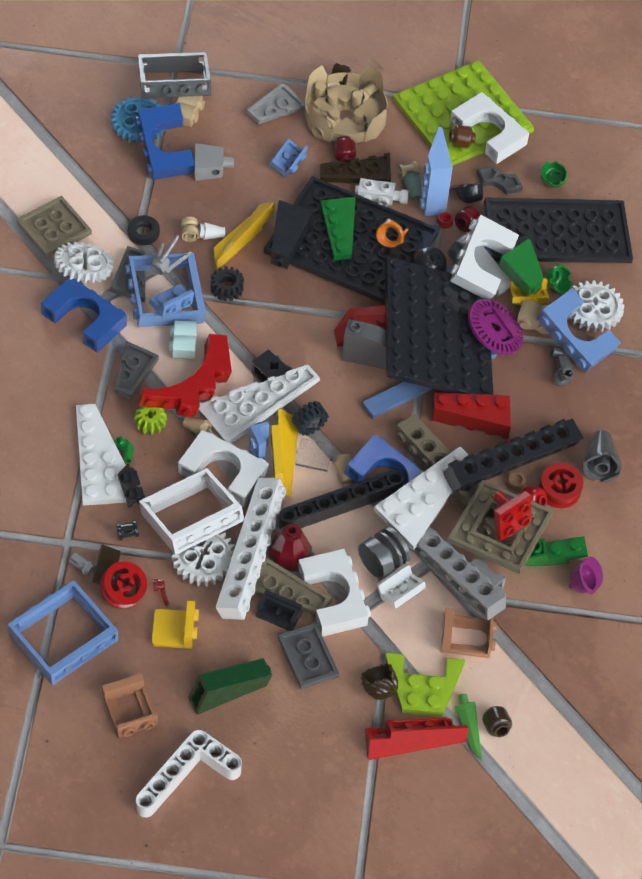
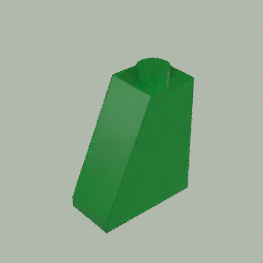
(523, 268)

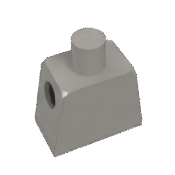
(210, 162)

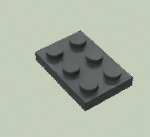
(308, 656)

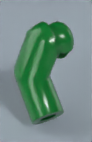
(125, 447)

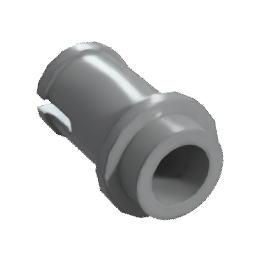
(82, 564)

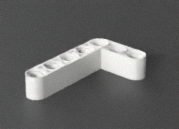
(183, 767)

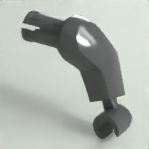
(564, 369)

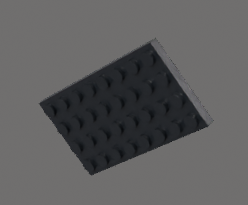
(565, 228)

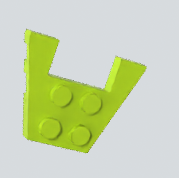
(424, 692)

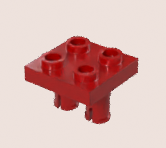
(511, 514)

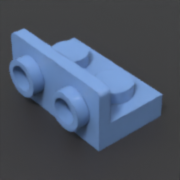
(172, 300)

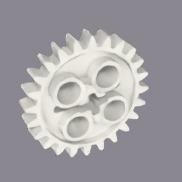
(70, 260)
(600, 306)
(218, 561)

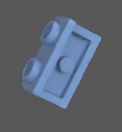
(287, 158)
(259, 439)

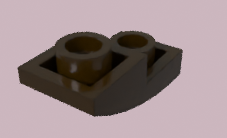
(106, 558)

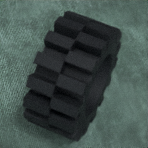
(227, 291)

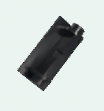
(129, 481)

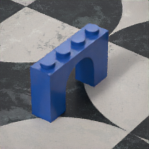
(162, 163)
(76, 295)
(380, 454)

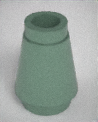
(413, 184)

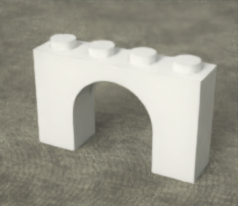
(483, 109)
(467, 272)
(210, 448)
(336, 567)

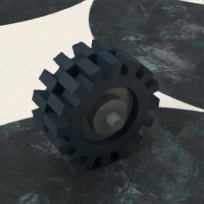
(310, 418)

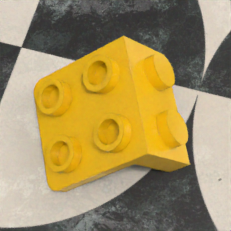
(175, 627)

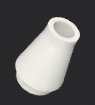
(210, 231)

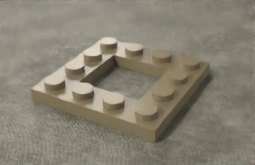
(513, 557)

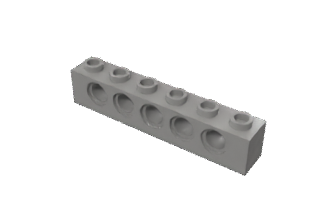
(460, 574)

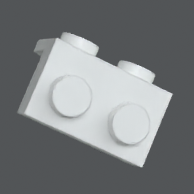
(400, 586)

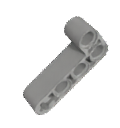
(484, 261)

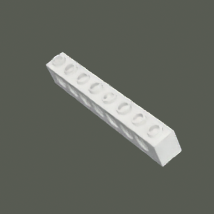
(251, 549)

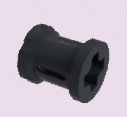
(127, 530)

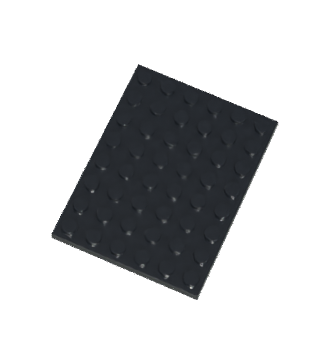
(366, 268)
(431, 333)

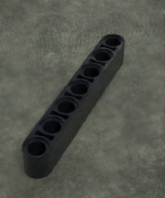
(347, 494)

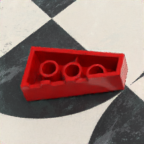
(474, 411)

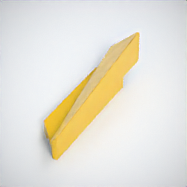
(242, 234)
(284, 449)

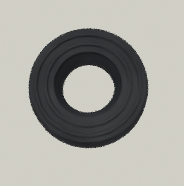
(143, 239)

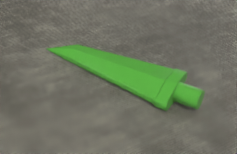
(468, 717)

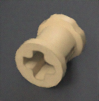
(407, 169)

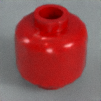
(537, 494)

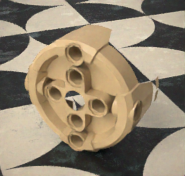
(361, 96)

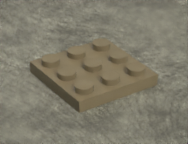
(53, 226)

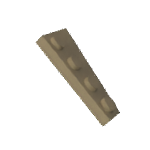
(284, 583)

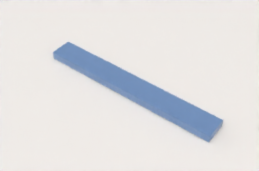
(395, 397)

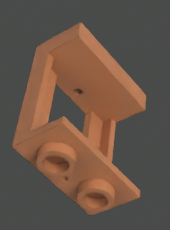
(481, 624)
(122, 688)

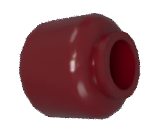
(344, 149)
(464, 218)

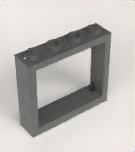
(174, 63)

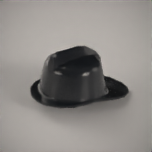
(469, 192)

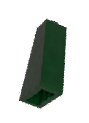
(228, 684)

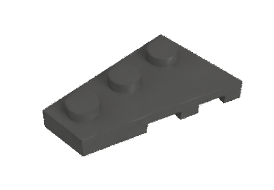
(119, 283)
(134, 369)

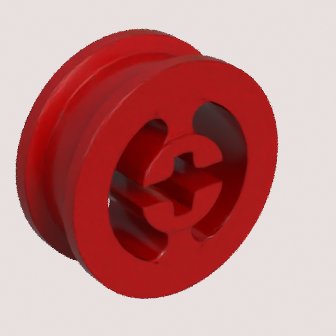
(570, 481)
(131, 576)

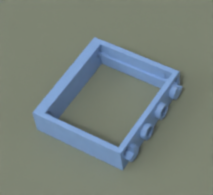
(143, 263)
(80, 655)

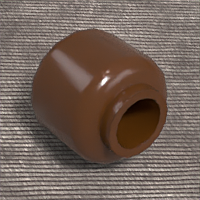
(461, 136)

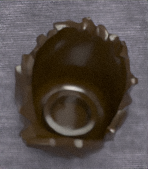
(380, 681)

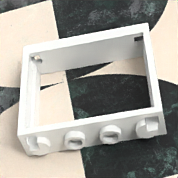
(202, 529)

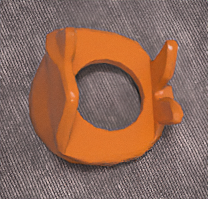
(382, 230)

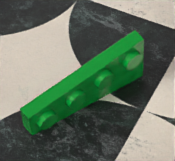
(339, 224)

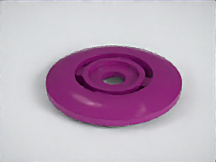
(486, 334)

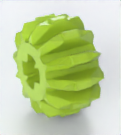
(150, 419)

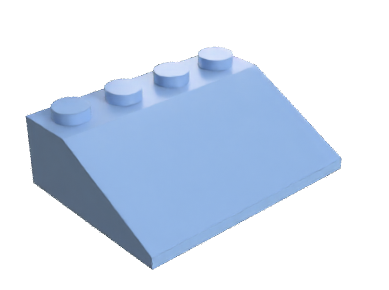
(436, 177)

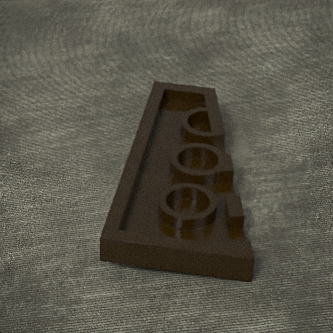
(351, 172)

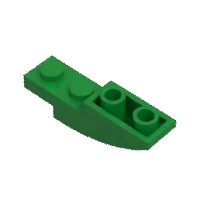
(557, 552)

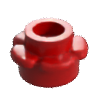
(445, 220)

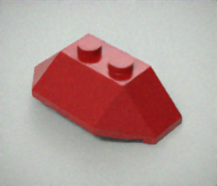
(370, 314)

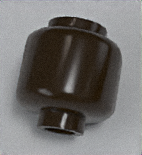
(497, 721)

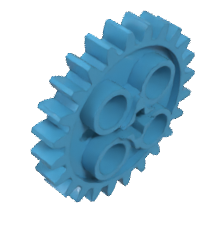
(124, 117)

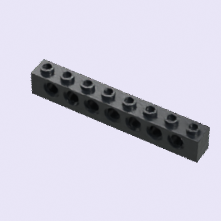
(541, 445)

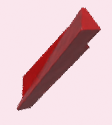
(412, 735)

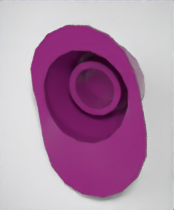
(587, 576)

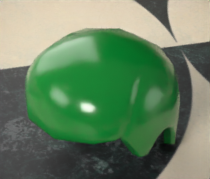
(553, 174)
(558, 279)

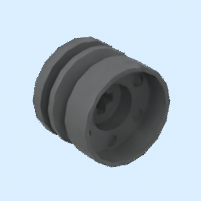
(384, 552)

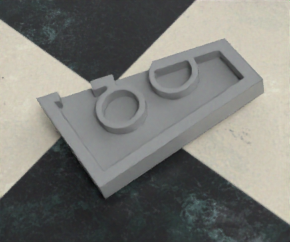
(275, 105)

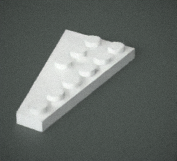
(251, 404)
(98, 459)
(419, 501)

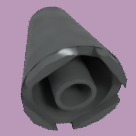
(602, 458)

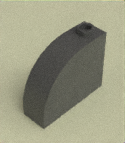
(364, 344)

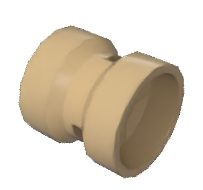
(189, 229)

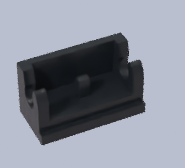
(279, 610)

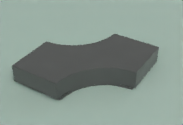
(506, 182)

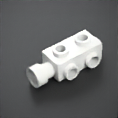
(381, 192)

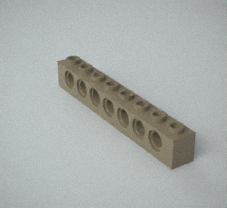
(427, 441)

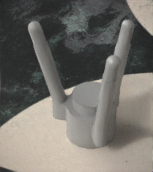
(161, 263)

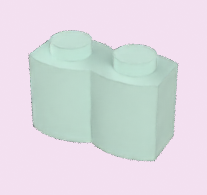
(184, 339)

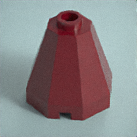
(290, 546)

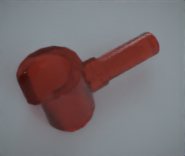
(159, 585)

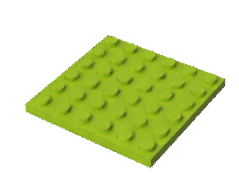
(432, 101)

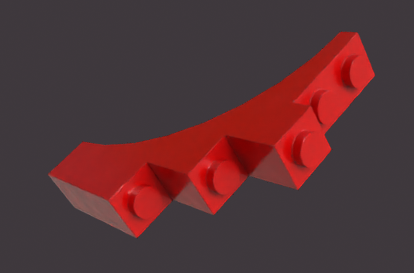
(201, 385)

